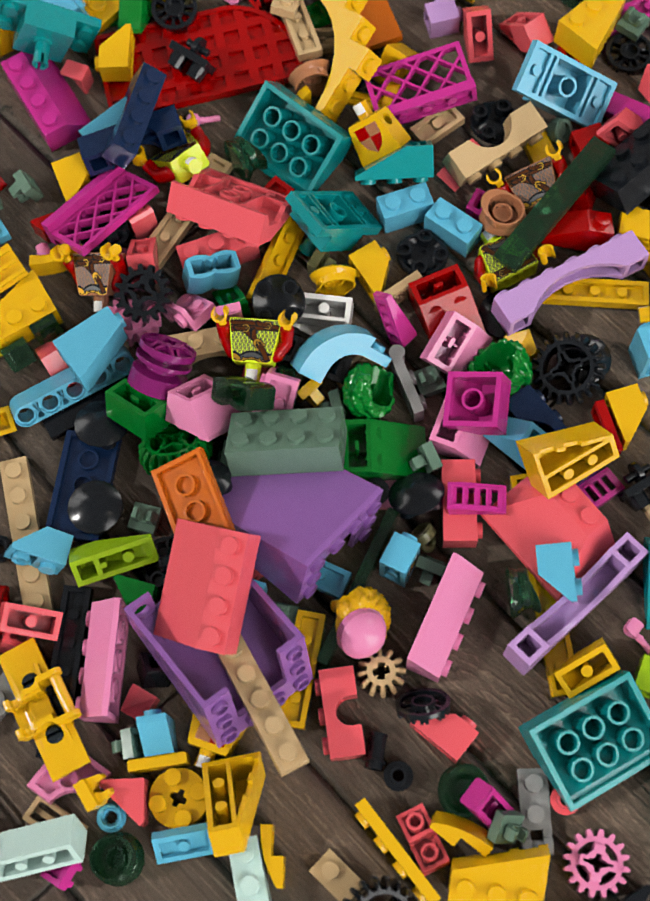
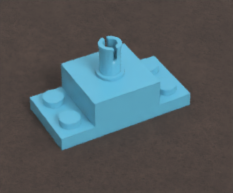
(563, 85)

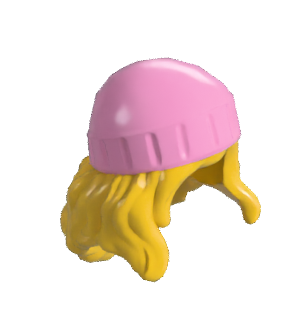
(361, 621)

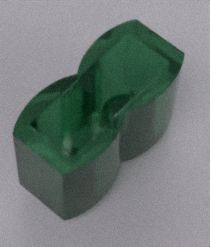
(243, 393)

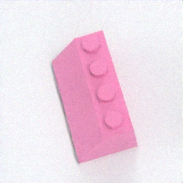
(445, 618)
(104, 662)

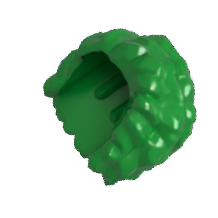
(505, 357)
(368, 391)

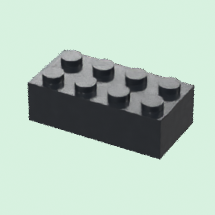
(627, 175)

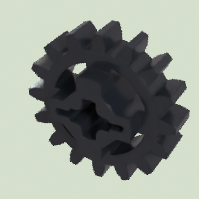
(145, 283)

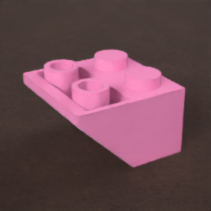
(454, 343)
(195, 411)
(457, 443)

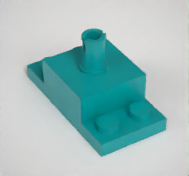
(47, 29)
(331, 220)

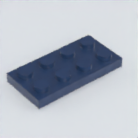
(77, 466)

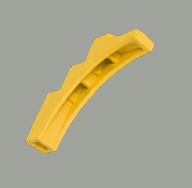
(351, 58)

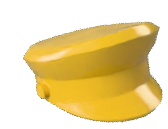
(334, 279)

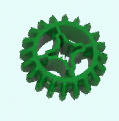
(168, 446)

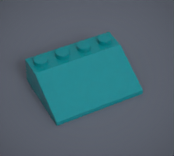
(294, 137)
(592, 739)

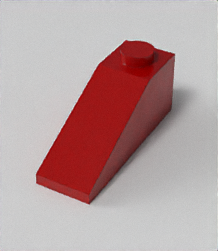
(581, 230)

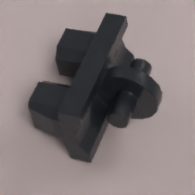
(199, 65)
(635, 494)

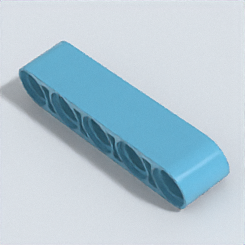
(63, 395)

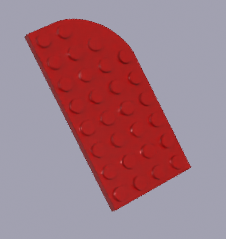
(243, 48)

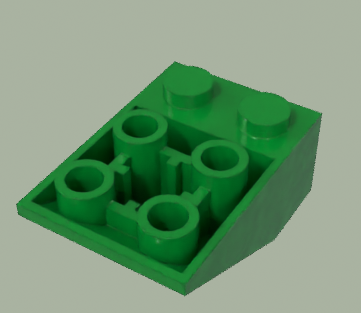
(135, 410)
(381, 448)

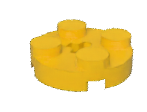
(162, 804)

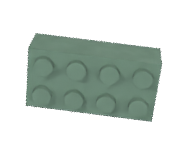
(286, 441)

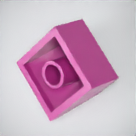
(477, 402)

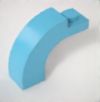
(331, 344)

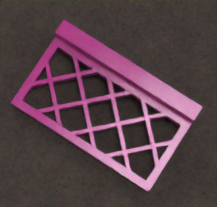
(431, 101)
(95, 199)

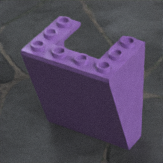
(302, 522)
(202, 679)

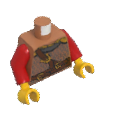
(533, 180)
(95, 272)

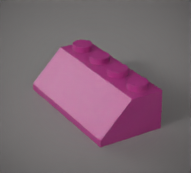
(46, 99)

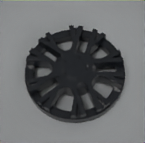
(175, 10)
(628, 54)
(423, 706)

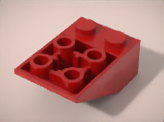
(441, 293)

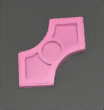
(49, 791)

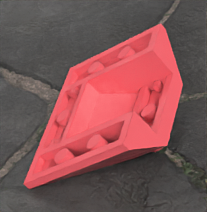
(563, 518)

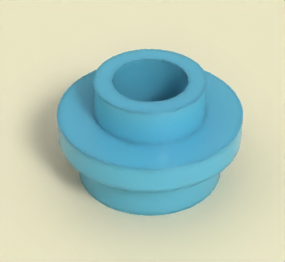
(102, 814)

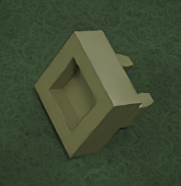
(319, 260)

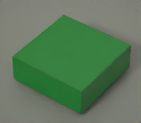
(318, 14)

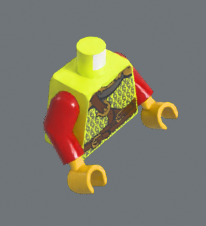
(179, 162)
(496, 276)
(255, 341)

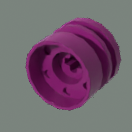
(160, 365)

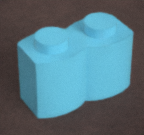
(208, 272)

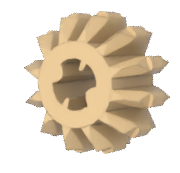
(390, 678)

